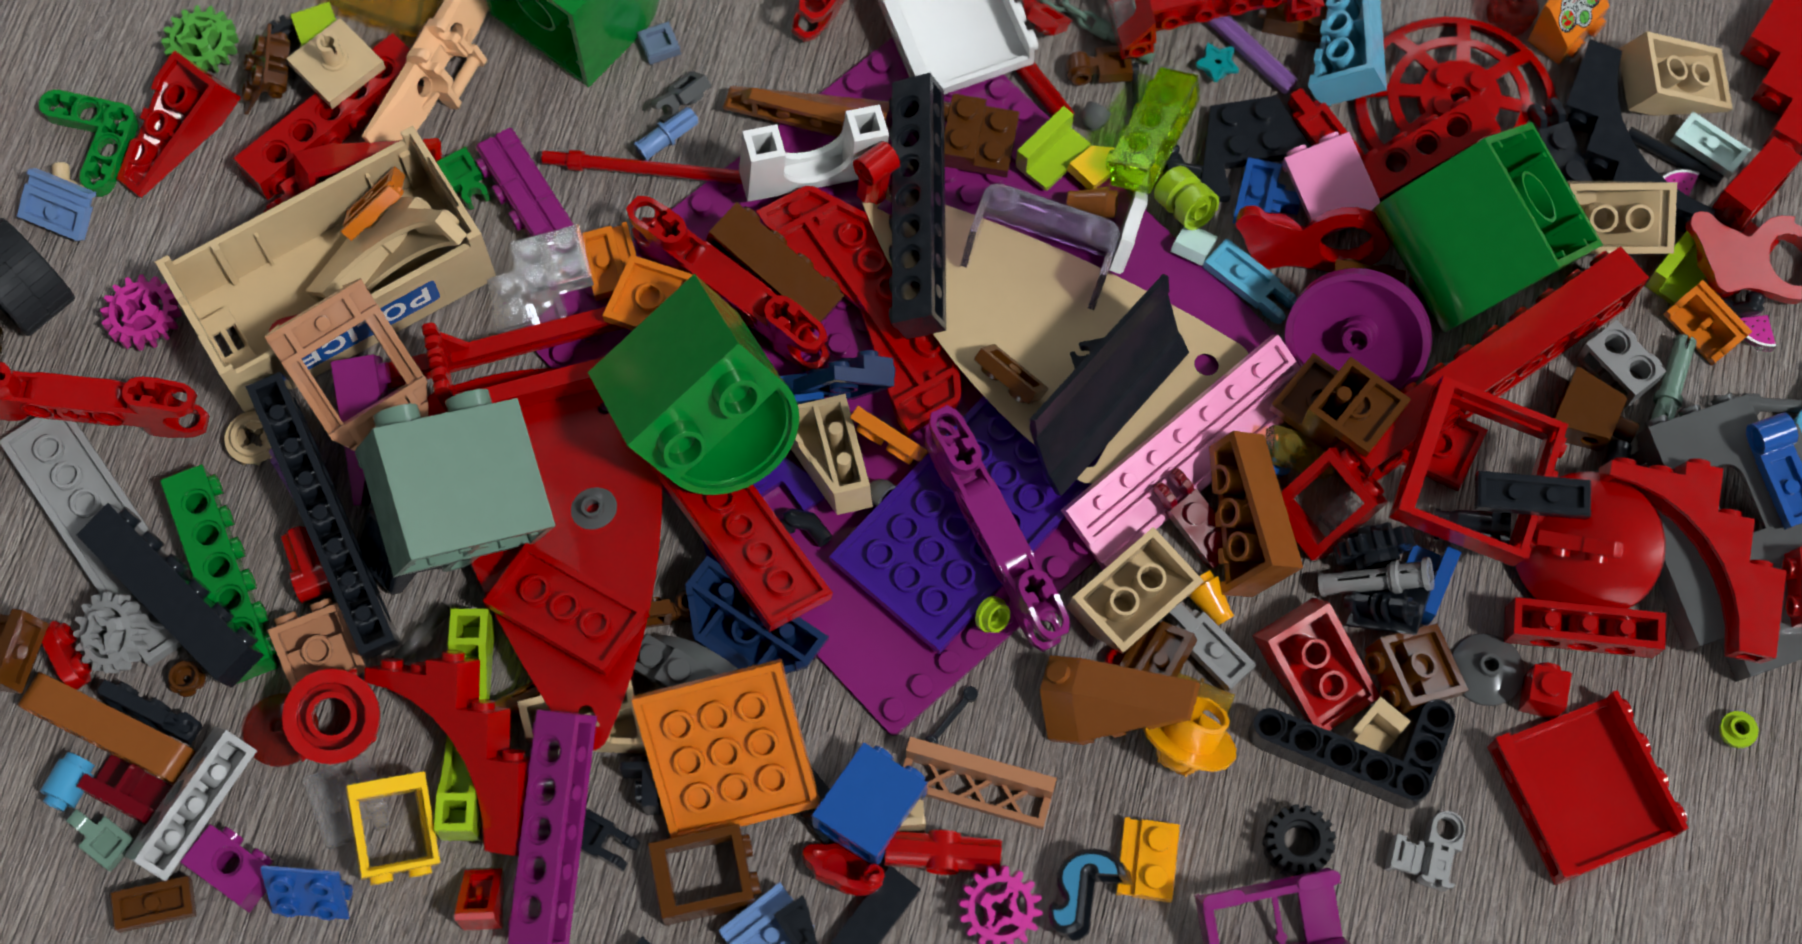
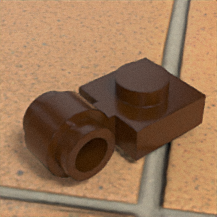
(1105, 64)
(663, 611)

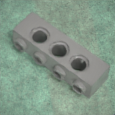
(190, 803)

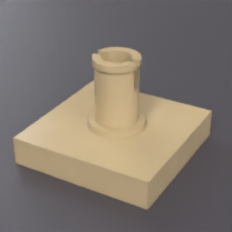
(336, 63)

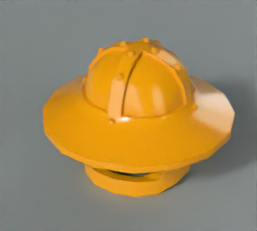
(1196, 742)

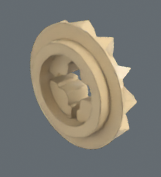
(237, 439)

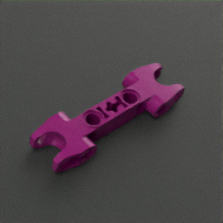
(995, 529)

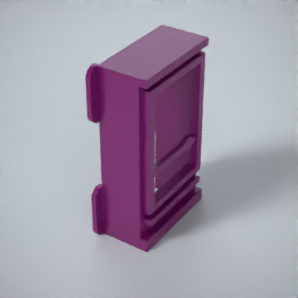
(1315, 899)

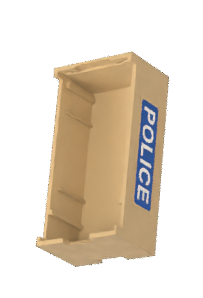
(270, 261)

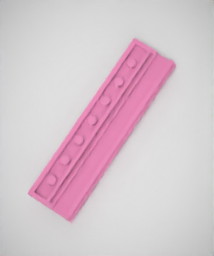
(1122, 503)

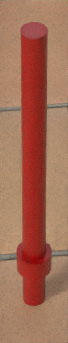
(578, 160)

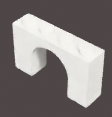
(772, 172)

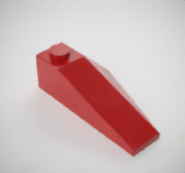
(180, 117)
(325, 161)

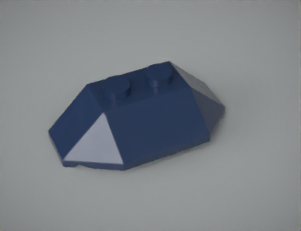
(732, 629)

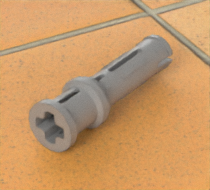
(1393, 577)

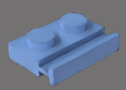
(56, 204)
(757, 921)

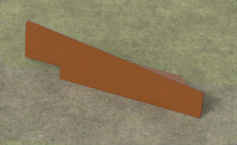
(798, 109)

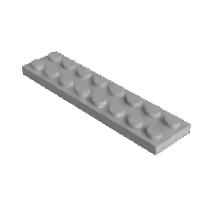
(72, 489)

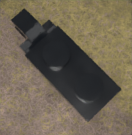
(152, 712)

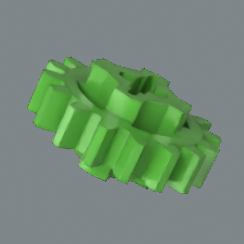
(202, 37)

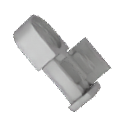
(1431, 861)

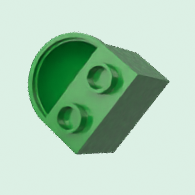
(699, 394)

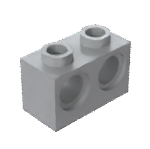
(1616, 368)

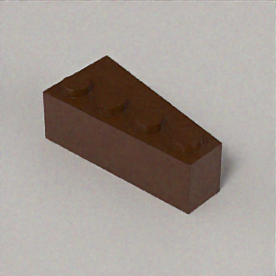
(771, 261)

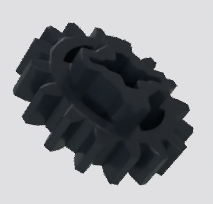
(1374, 546)

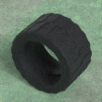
(28, 284)

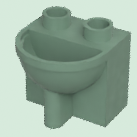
(453, 482)

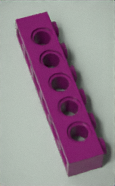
(565, 814)

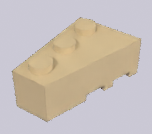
(831, 453)

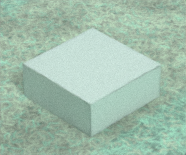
(1194, 245)

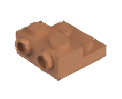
(315, 642)

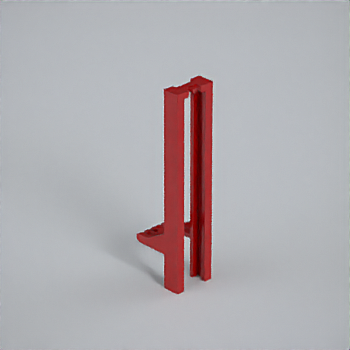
(451, 354)

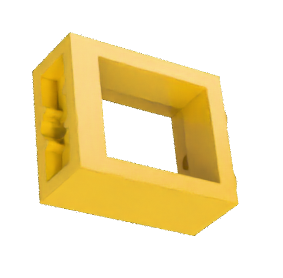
(384, 788)

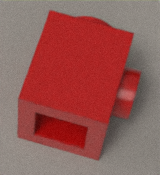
(1545, 690)

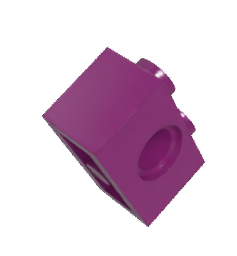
(210, 857)

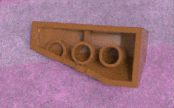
(1101, 699)

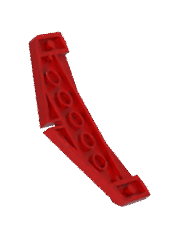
(847, 250)

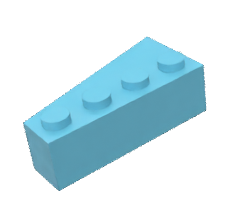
(1350, 52)

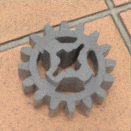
(111, 632)

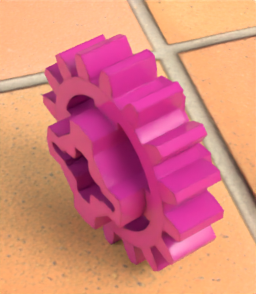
(140, 312)
(1009, 891)

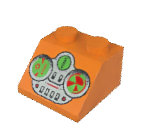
(1566, 25)

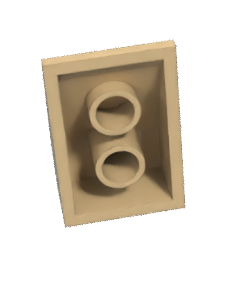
(1673, 76)
(1630, 214)

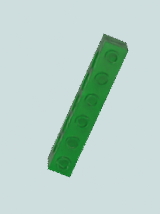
(186, 492)

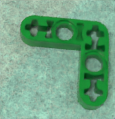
(102, 124)

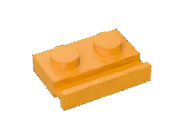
(1151, 857)

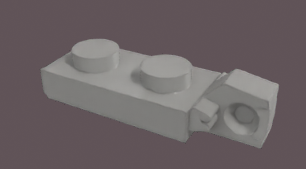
(1213, 648)

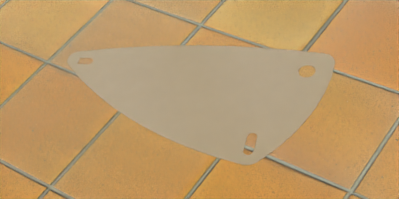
(1037, 311)

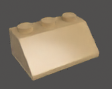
(1134, 592)

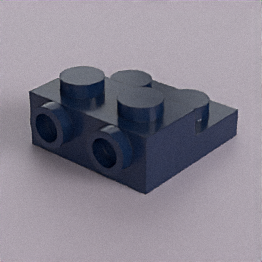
(849, 376)

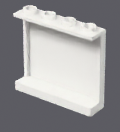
(960, 38)

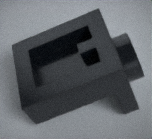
(645, 790)

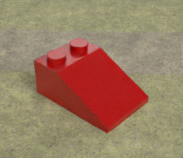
(1317, 664)

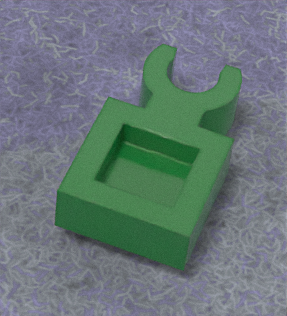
(464, 175)

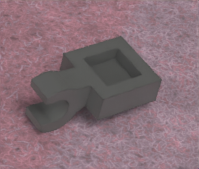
(684, 91)

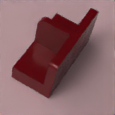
(126, 789)

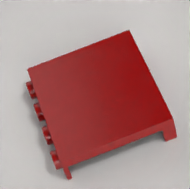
(1588, 788)

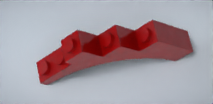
(1778, 48)
(1748, 589)
(479, 730)

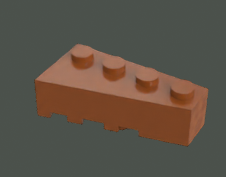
(1252, 516)

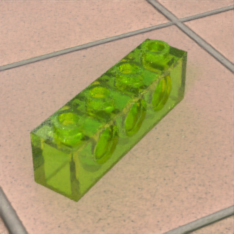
(1153, 130)

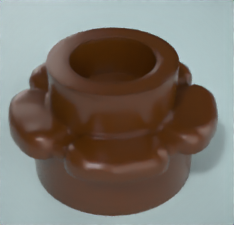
(180, 671)

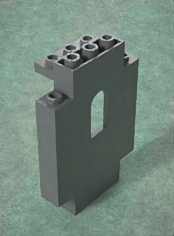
(1685, 580)

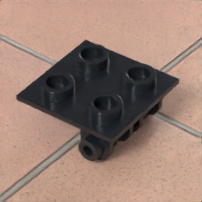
(1387, 610)

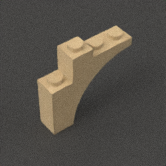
(398, 237)

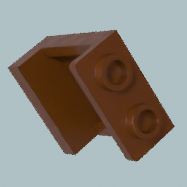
(19, 645)

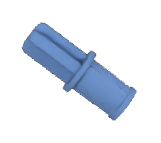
(666, 133)

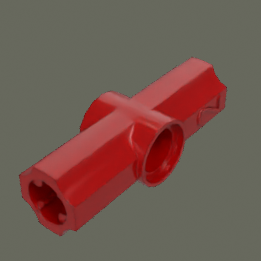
(943, 852)

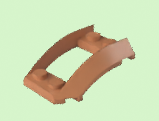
(323, 324)

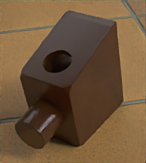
(1593, 412)

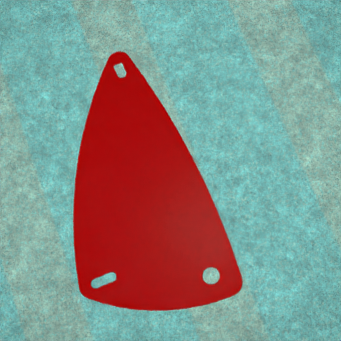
(578, 452)

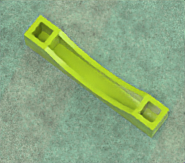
(456, 799)

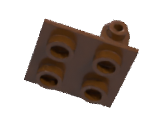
(266, 67)

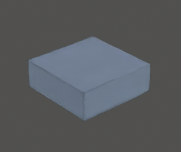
(659, 43)

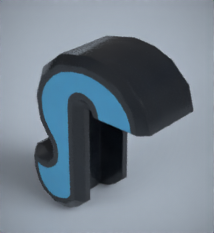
(1077, 883)

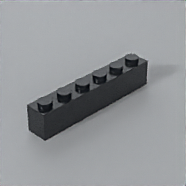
(170, 595)

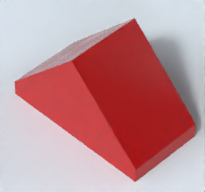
(480, 900)

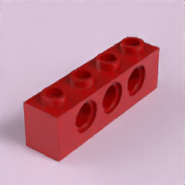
(1466, 112)
(1580, 629)

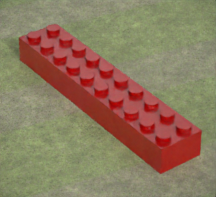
(1516, 349)

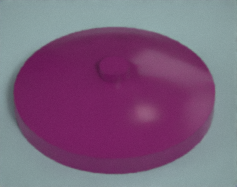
(1361, 318)

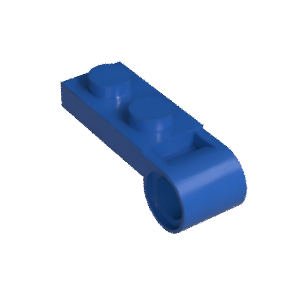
(1779, 464)

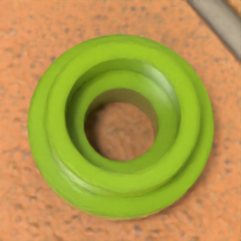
(992, 615)
(1731, 736)

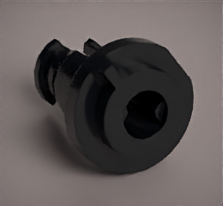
(1492, 524)

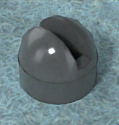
(1094, 116)
(879, 490)

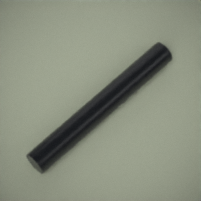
(1674, 156)

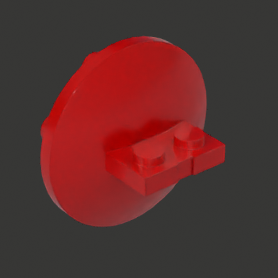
(1601, 559)

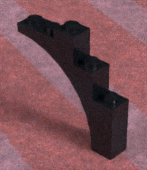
(1609, 150)

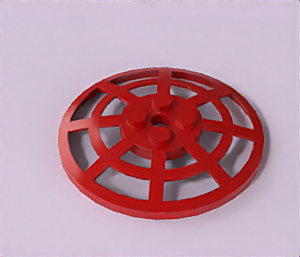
(1450, 78)

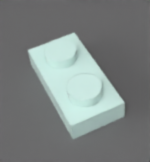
(1710, 145)

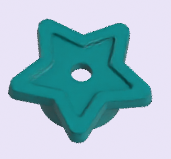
(1214, 70)

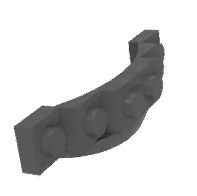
(678, 661)

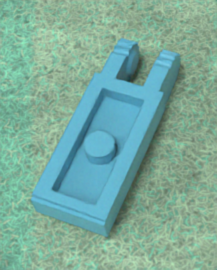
(1249, 280)

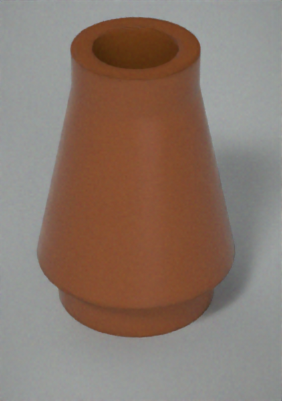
(1096, 201)

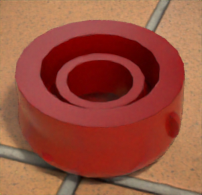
(300, 709)

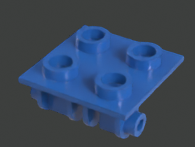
(307, 892)

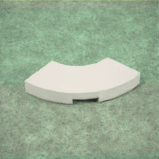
(1128, 232)

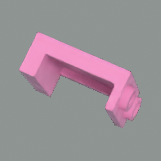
(1330, 176)

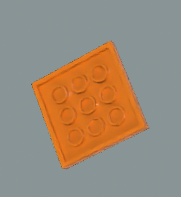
(726, 750)

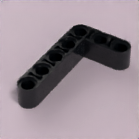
(1360, 756)

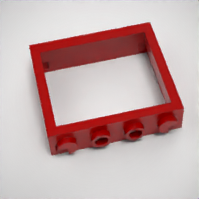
(1487, 405)

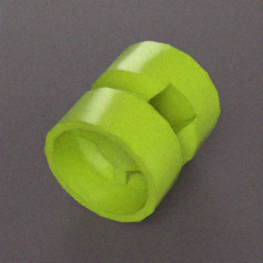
(1186, 197)

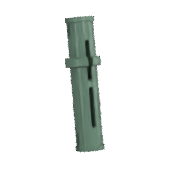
(1669, 397)

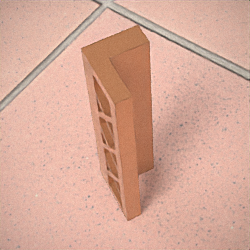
(986, 771)

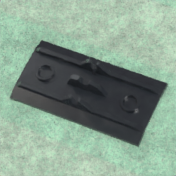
(1107, 387)

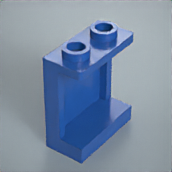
(869, 803)

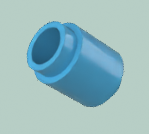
(62, 782)

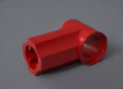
(874, 172)
(307, 572)

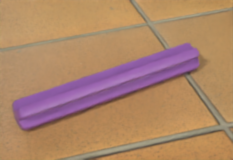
(1254, 53)

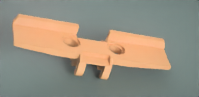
(410, 104)

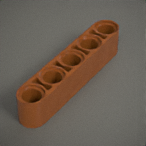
(106, 728)

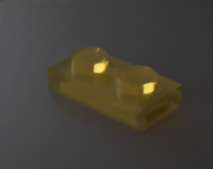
(1293, 450)

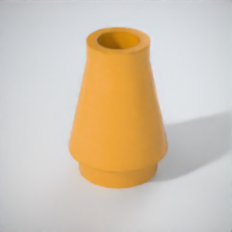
(1210, 599)

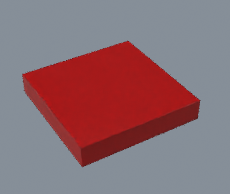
(1454, 453)

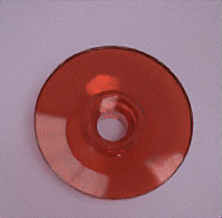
(271, 746)

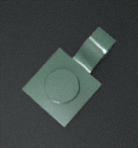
(103, 841)

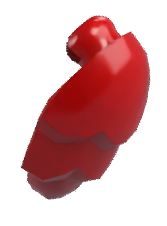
(843, 869)

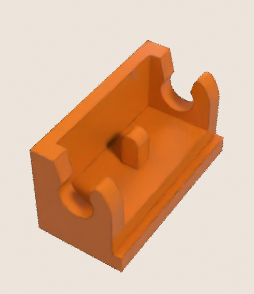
(1709, 321)

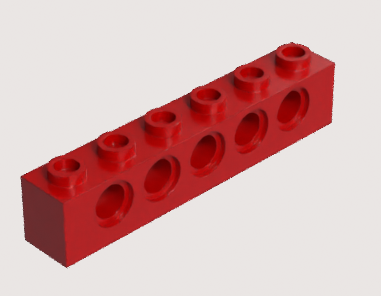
(312, 121)

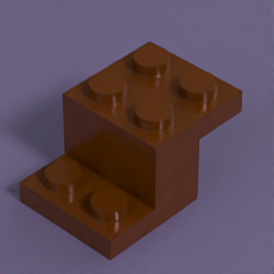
(1339, 404)

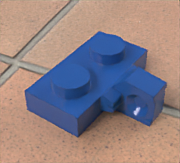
(1262, 189)

